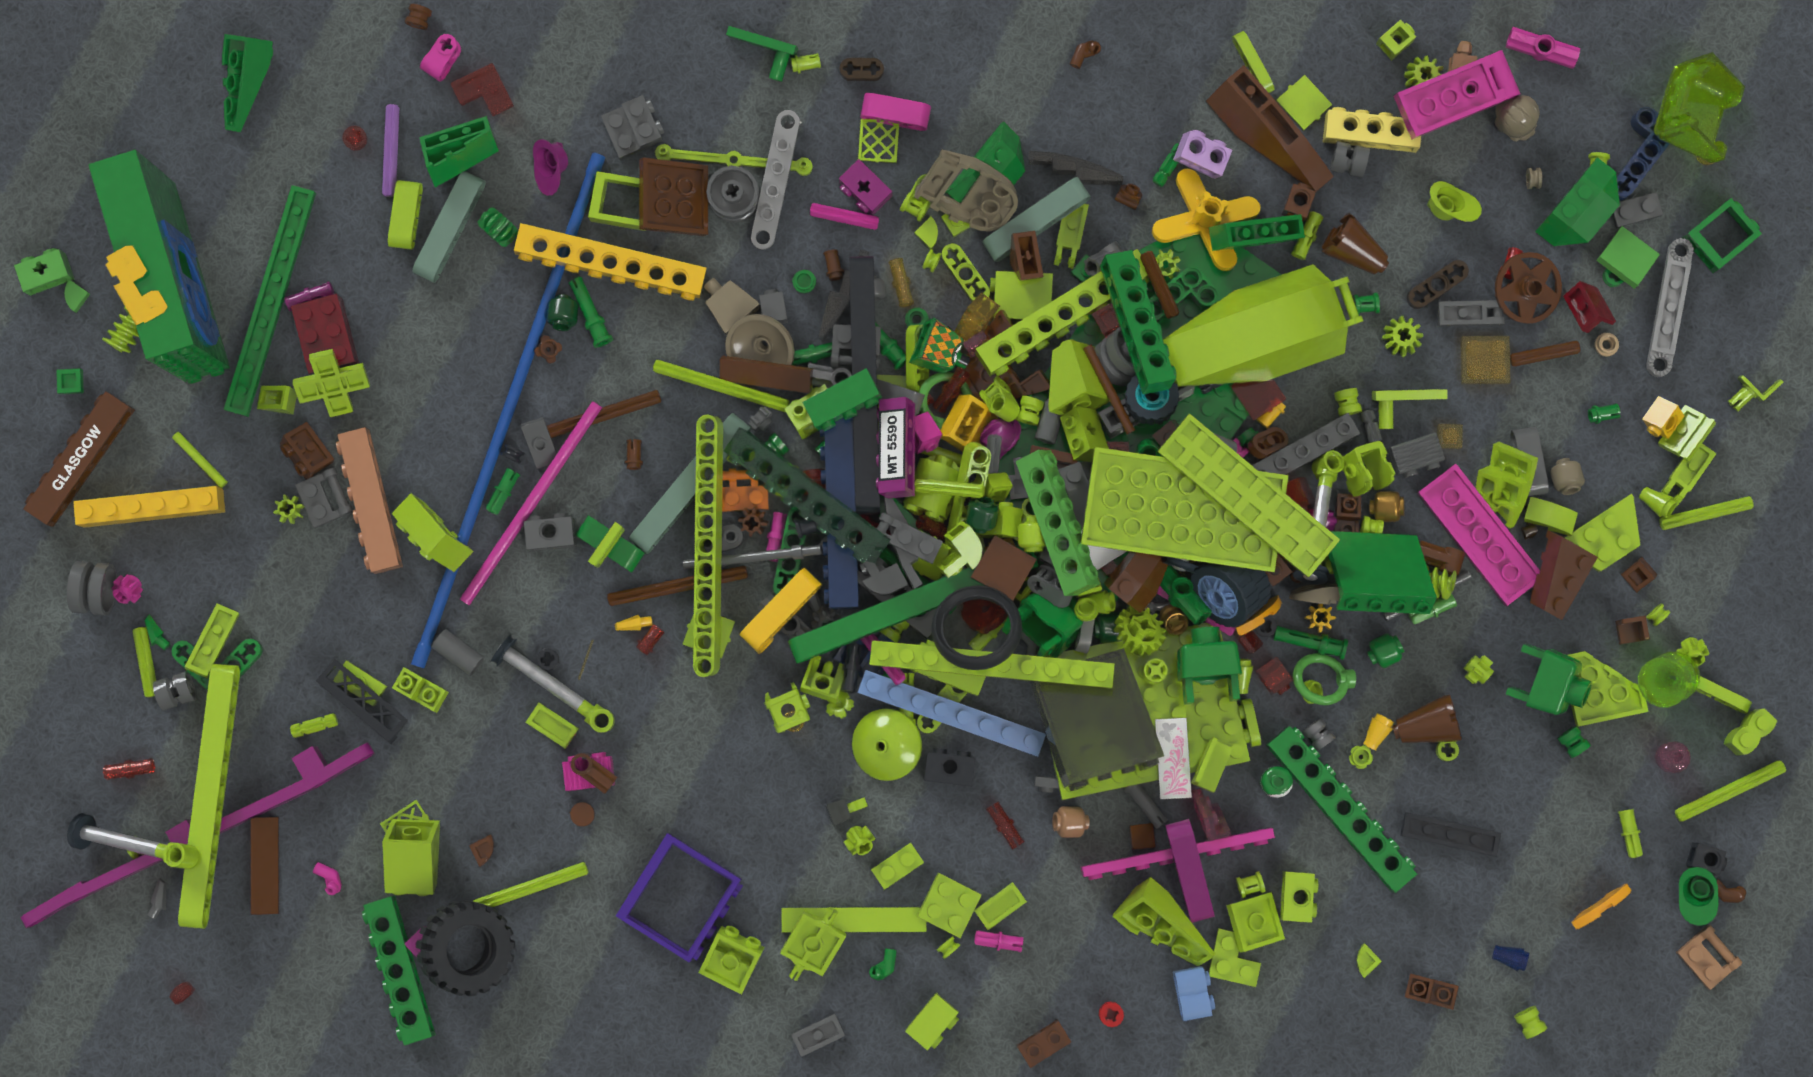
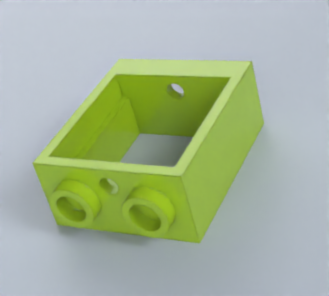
(598, 196)

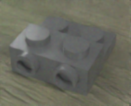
(633, 127)

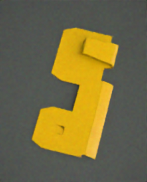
(129, 268)

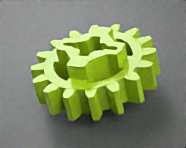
(1140, 630)

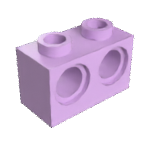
(1201, 160)

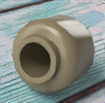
(1567, 476)

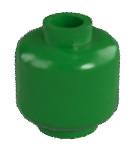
(1385, 650)

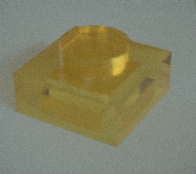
(1450, 435)

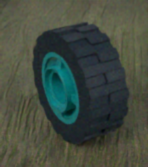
(1150, 411)

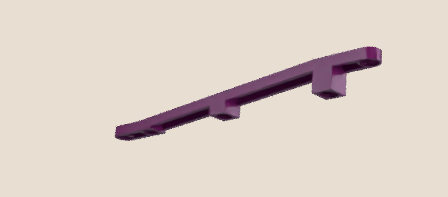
(314, 773)

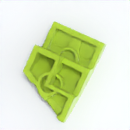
(1507, 481)

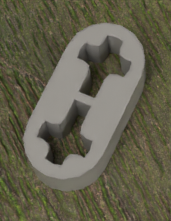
(1084, 637)

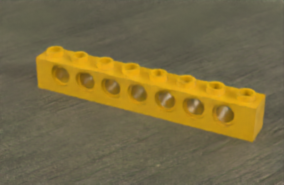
(530, 235)

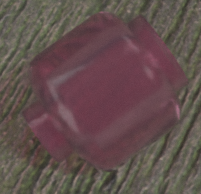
(1665, 755)

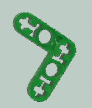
(182, 660)

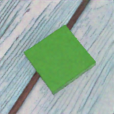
(1628, 257)

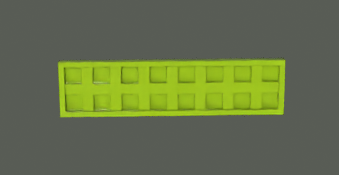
(1248, 495)

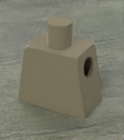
(729, 303)

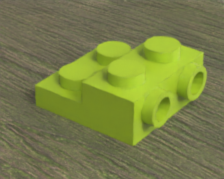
(732, 959)

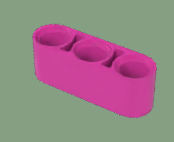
(896, 110)

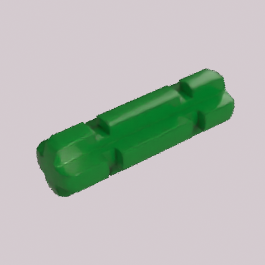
(1166, 168)

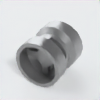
(1319, 734)

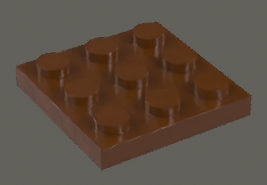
(673, 197)

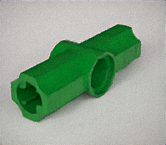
(1188, 600)

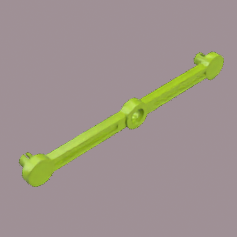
(664, 152)

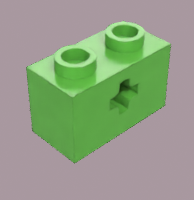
(56, 273)

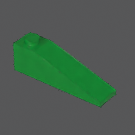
(246, 66)

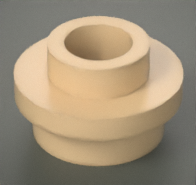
(1614, 344)

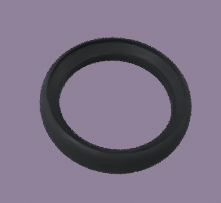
(976, 662)

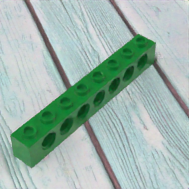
(1403, 870)

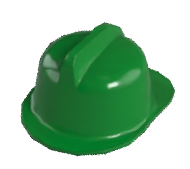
(1698, 896)

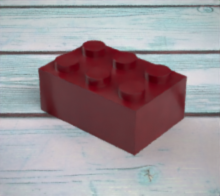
(325, 326)

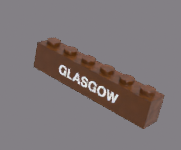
(78, 459)

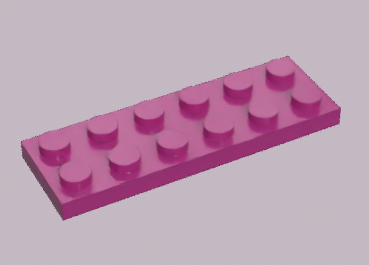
(1480, 534)

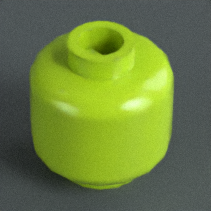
(1030, 536)

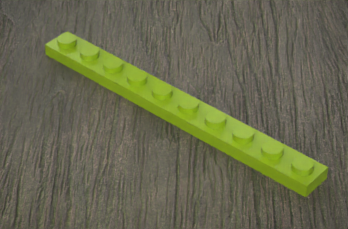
(1015, 667)

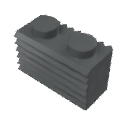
(1416, 454)

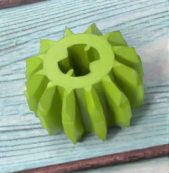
(1418, 67)
(1394, 337)

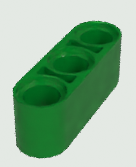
(623, 551)

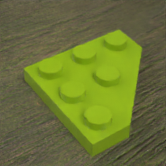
(1610, 694)

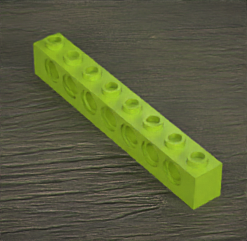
(988, 352)

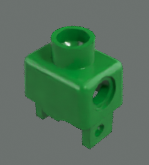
(1047, 625)
(1207, 662)
(1555, 683)

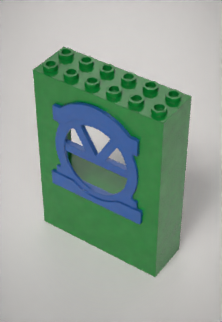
(147, 213)

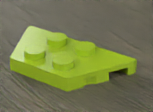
(1609, 534)

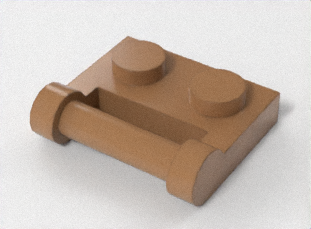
(1703, 963)

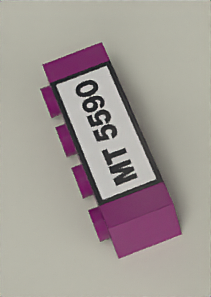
(896, 448)

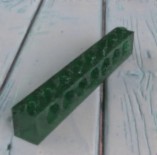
(872, 541)

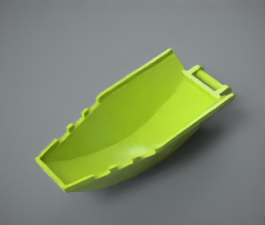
(1264, 330)

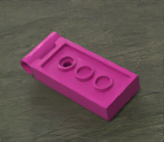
(1446, 99)

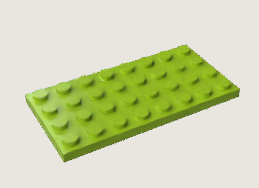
(1156, 510)

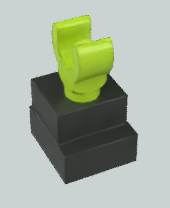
(841, 811)

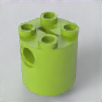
(933, 505)

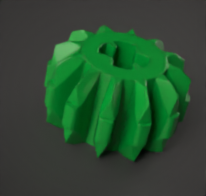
(497, 227)

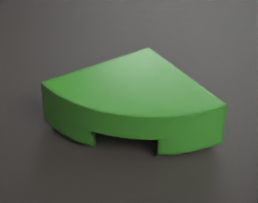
(75, 296)

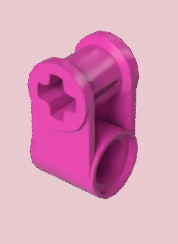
(440, 60)

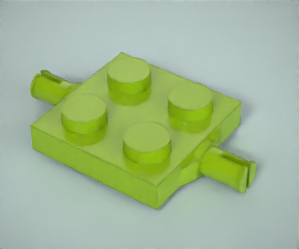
(813, 943)

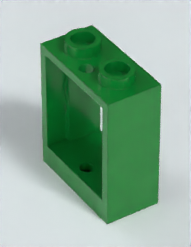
(1706, 251)

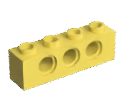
(1384, 139)

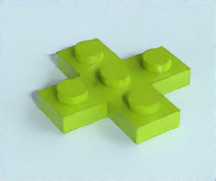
(331, 383)

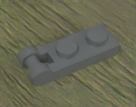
(1469, 313)
(910, 539)

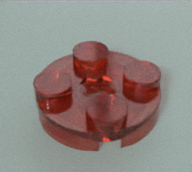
(980, 621)

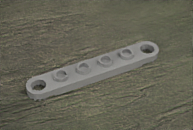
(775, 179)
(1670, 307)

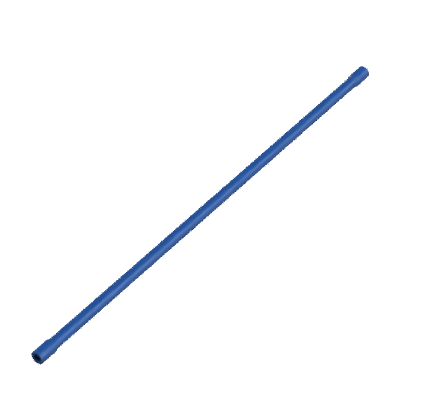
(424, 647)

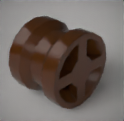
(418, 16)

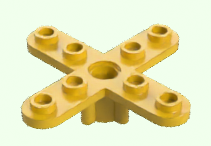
(1203, 213)

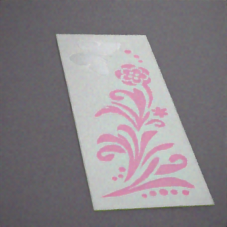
(1174, 766)

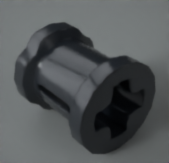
(805, 527)

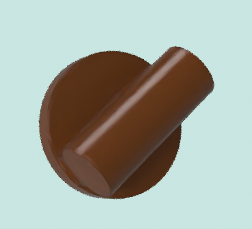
(1129, 195)

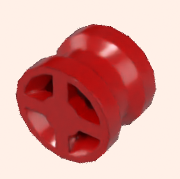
(1109, 1010)

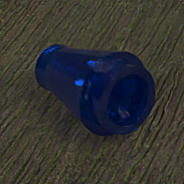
(1512, 957)

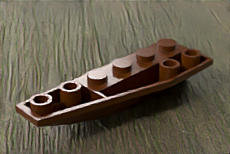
(1267, 128)

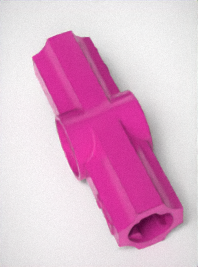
(1528, 44)

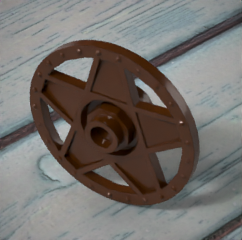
(1528, 287)

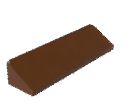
(264, 865)

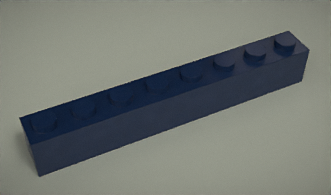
(840, 482)

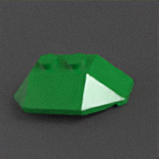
(1000, 152)
(1583, 207)

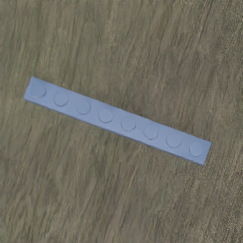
(951, 713)

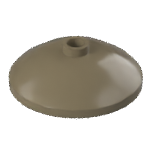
(746, 339)

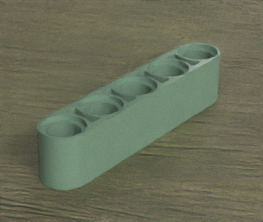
(1038, 217)
(448, 225)

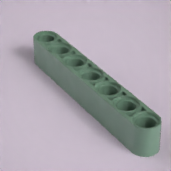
(679, 494)

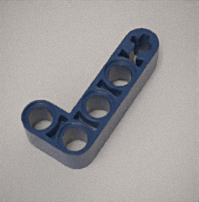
(1639, 158)

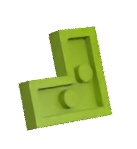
(1226, 963)

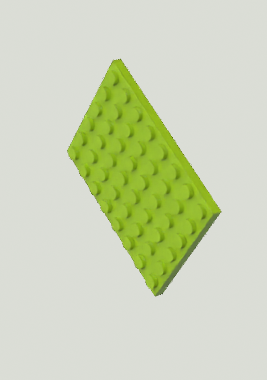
(1206, 718)

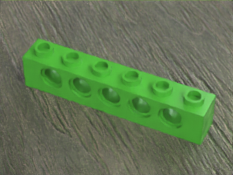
(1047, 514)

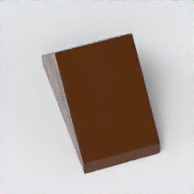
(1025, 256)

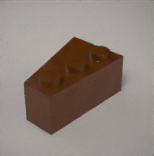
(1560, 575)

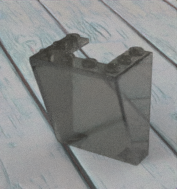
(1097, 727)

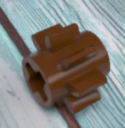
(759, 518)

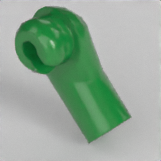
(885, 967)

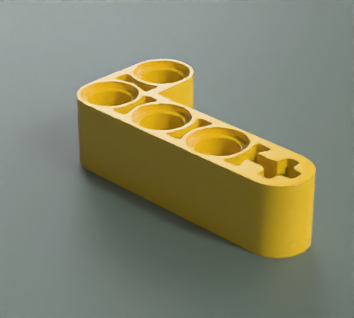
(780, 610)

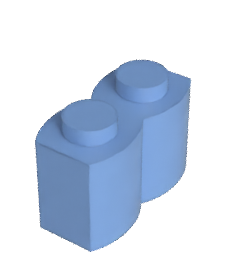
(1193, 993)

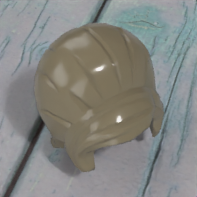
(1517, 117)

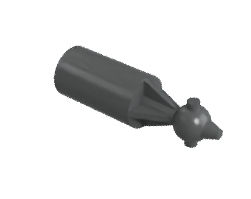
(1048, 426)

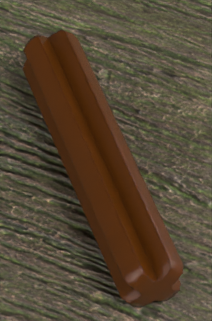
(1159, 284)
(1545, 353)

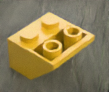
(966, 422)

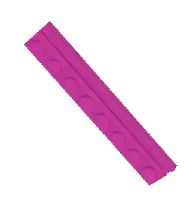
(1165, 856)

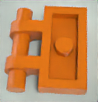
(743, 497)

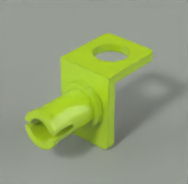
(1750, 391)

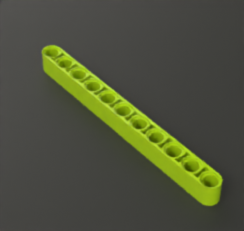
(702, 534)
(209, 794)

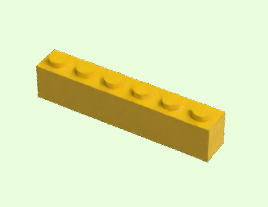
(149, 506)

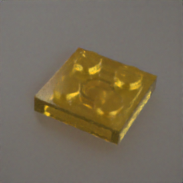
(1485, 360)

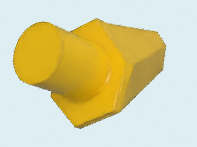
(634, 623)

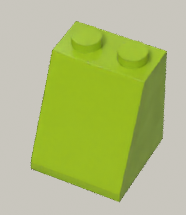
(1073, 380)
(411, 856)

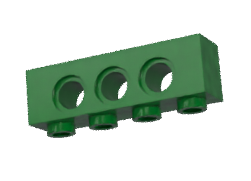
(1256, 232)

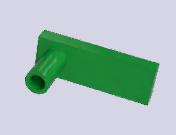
(783, 49)

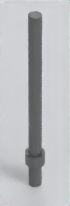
(796, 552)

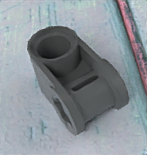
(1049, 586)

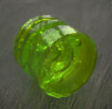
(1659, 688)

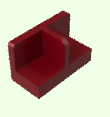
(1588, 306)

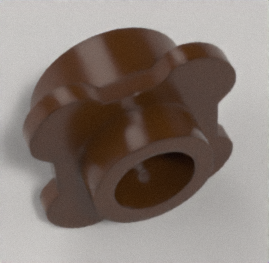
(554, 346)

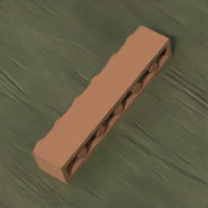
(369, 500)

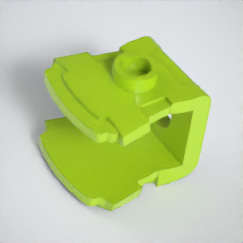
(1378, 472)
(792, 697)

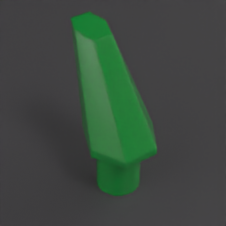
(155, 633)

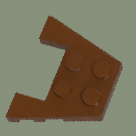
(980, 379)

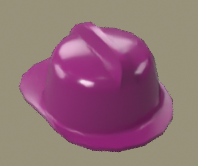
(549, 163)
(1008, 431)

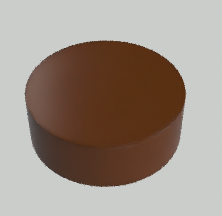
(582, 814)

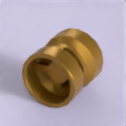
(1176, 624)

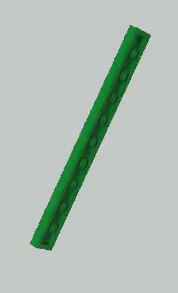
(270, 301)

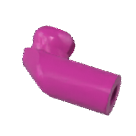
(331, 876)

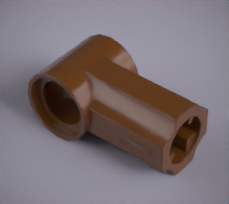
(1443, 558)
(595, 774)

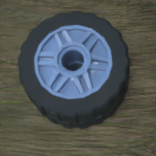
(1231, 592)

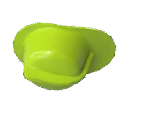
(1450, 203)

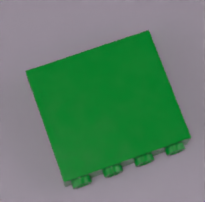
(1381, 573)

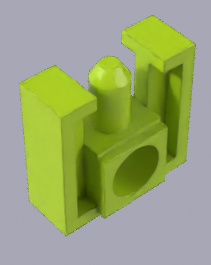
(812, 677)

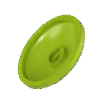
(900, 739)

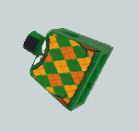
(938, 348)

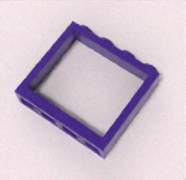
(645, 878)

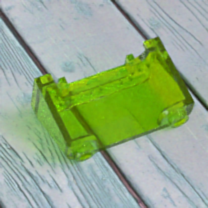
(1695, 105)

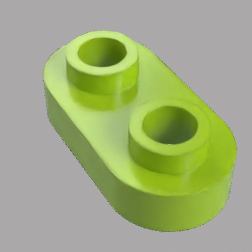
(1251, 732)

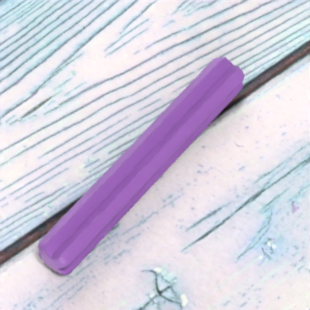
(390, 150)

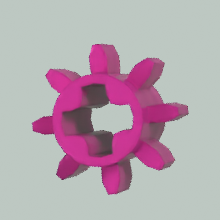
(127, 589)

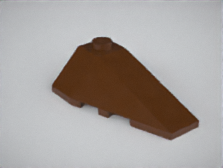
(1137, 579)

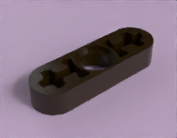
(1438, 275)

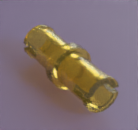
(901, 282)

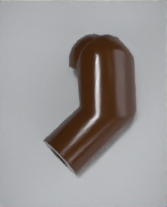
(1083, 51)
(1730, 895)

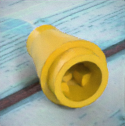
(1378, 731)

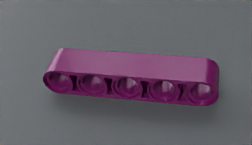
(1190, 870)

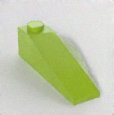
(1158, 915)

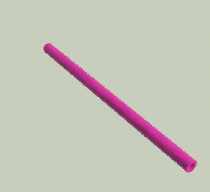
(530, 503)

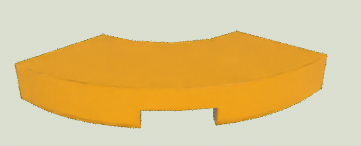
(1257, 619)
(1594, 911)

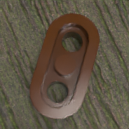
(1268, 442)

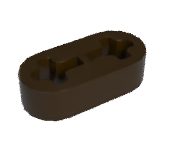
(861, 75)

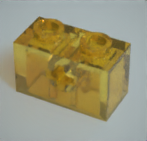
(977, 317)

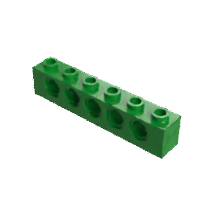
(1150, 378)
(423, 1027)

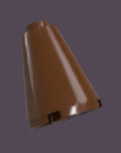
(1355, 246)
(1429, 723)

